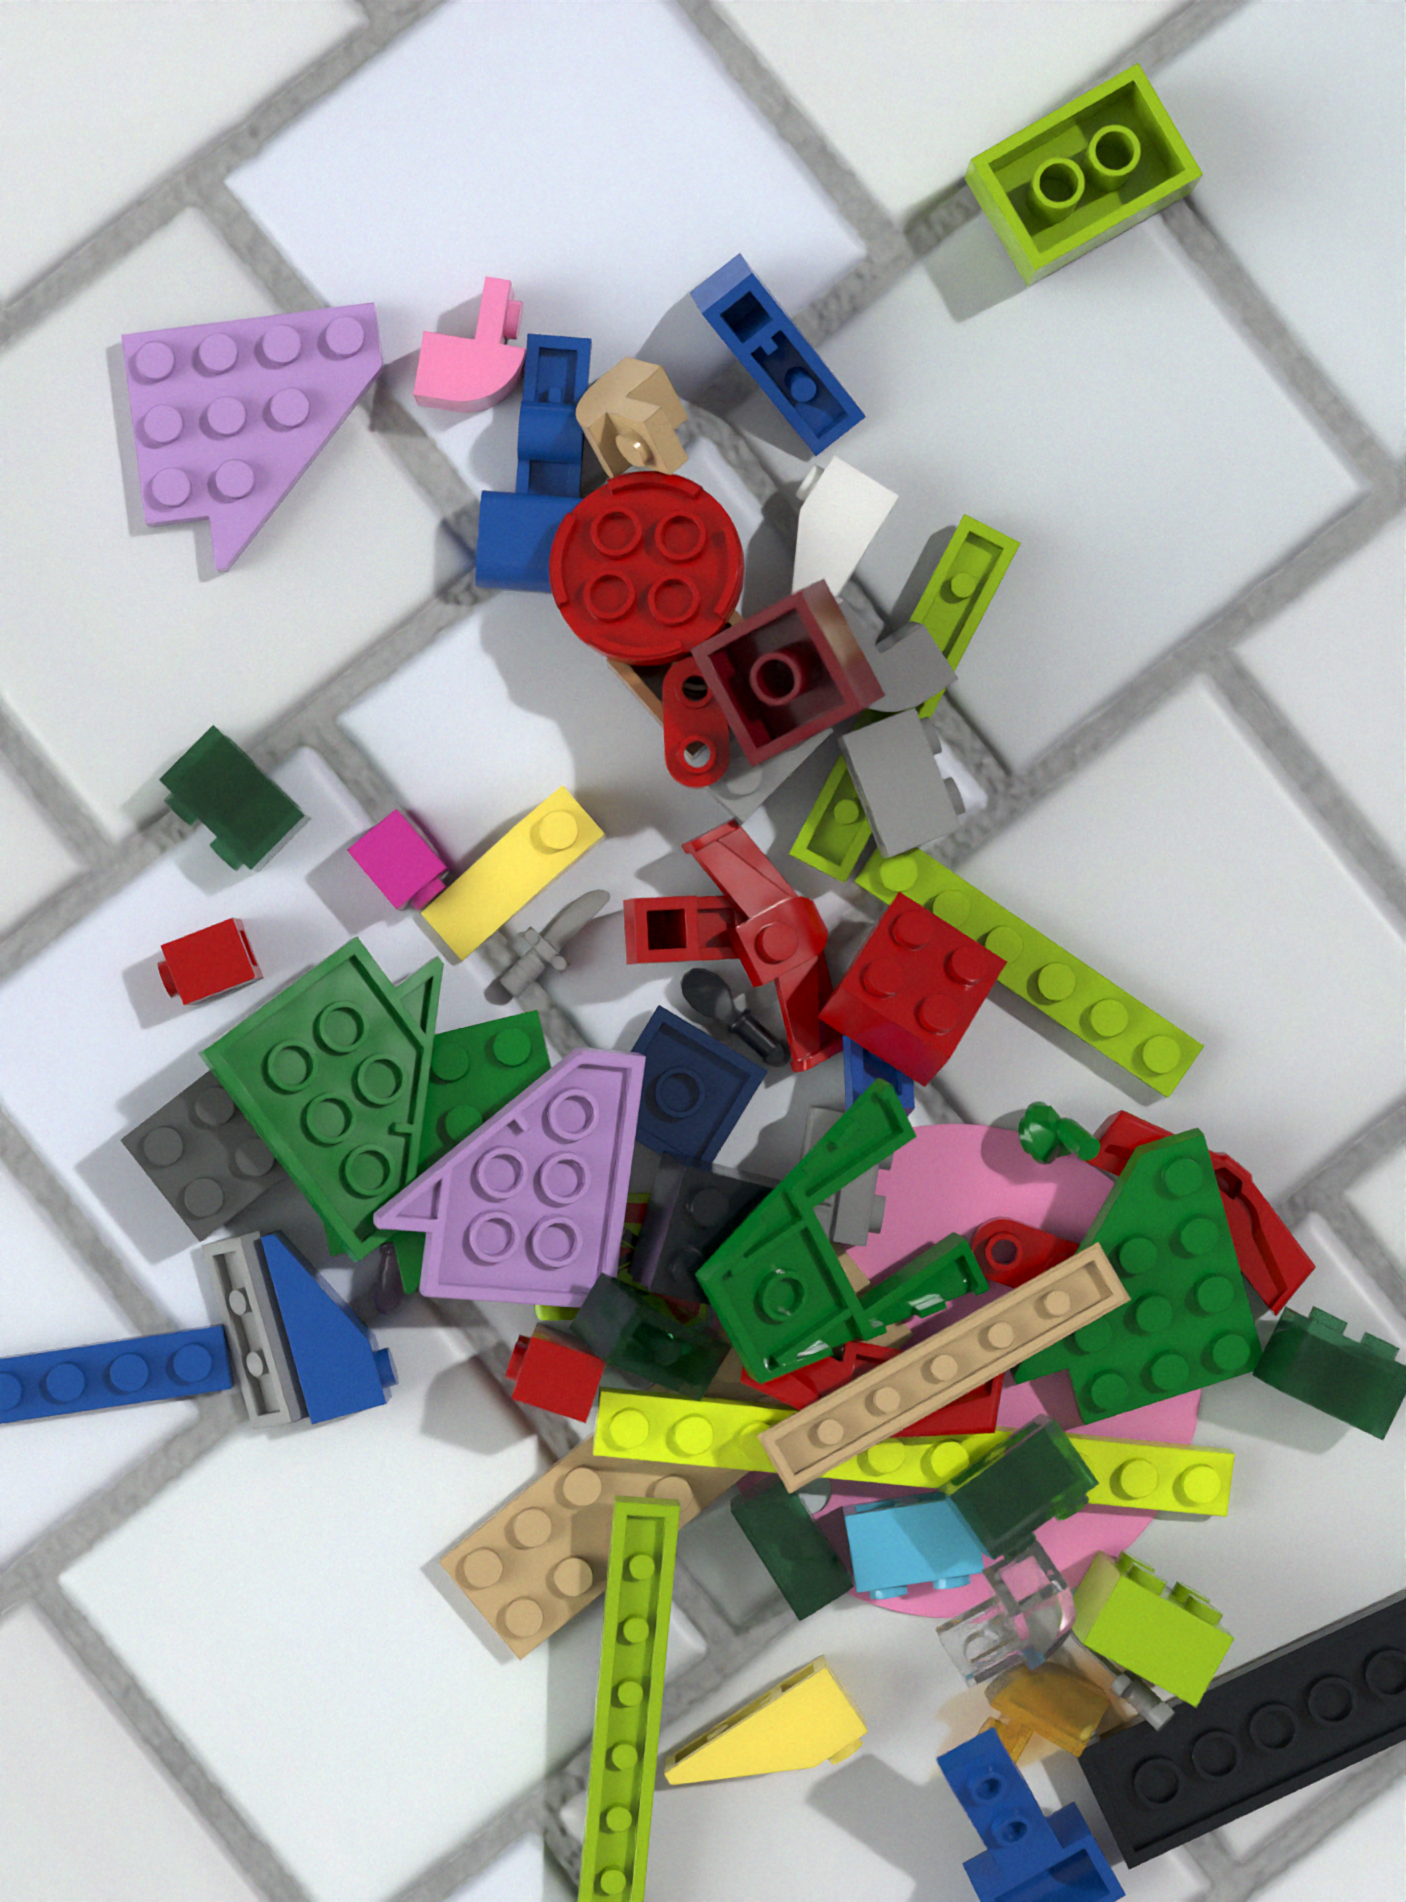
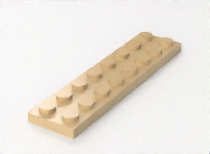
(551, 1542)

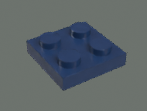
(690, 1088)

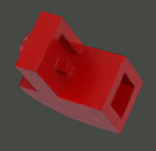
(678, 929)

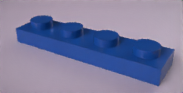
(114, 1373)

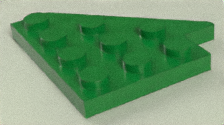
(469, 1081)
(338, 1084)

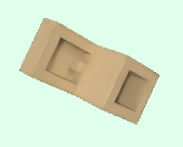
(633, 419)

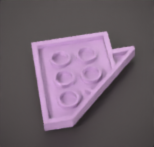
(242, 412)
(535, 1192)

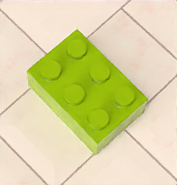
(1082, 174)

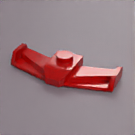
(776, 940)
(1263, 1244)
(969, 1414)

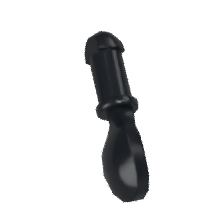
(712, 998)

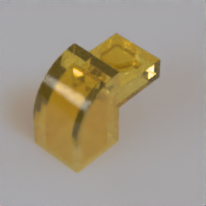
(1046, 1702)

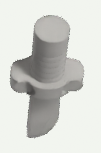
(547, 949)
(1133, 1690)

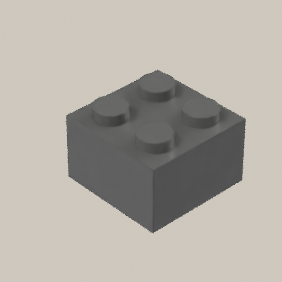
(204, 1157)

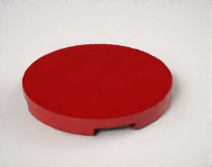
(647, 568)

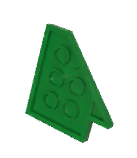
(1184, 1282)

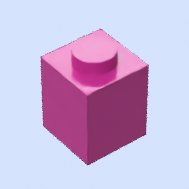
(400, 862)

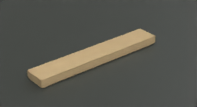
(943, 1367)

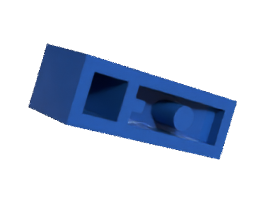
(776, 354)
(329, 1342)

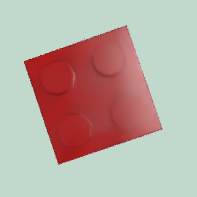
(912, 989)

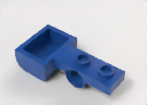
(521, 525)
(1026, 1852)

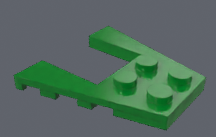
(780, 1278)

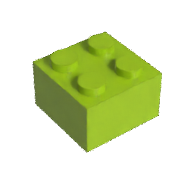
(1148, 1628)

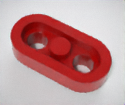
(691, 723)
(1034, 1250)

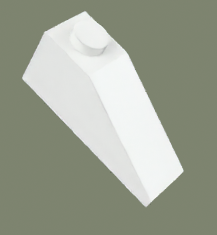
(836, 523)

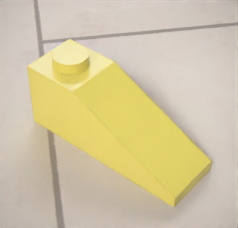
(513, 873)
(782, 1730)

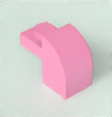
(475, 373)

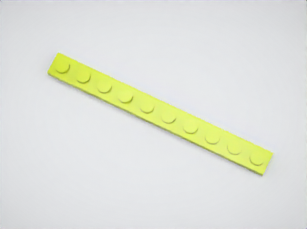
(726, 1431)

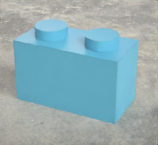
(907, 1544)

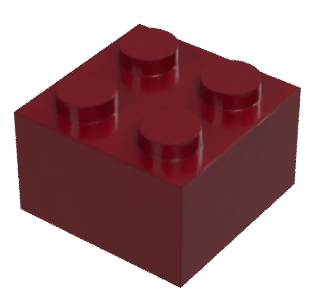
(787, 672)

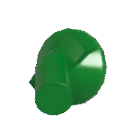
(1051, 1136)

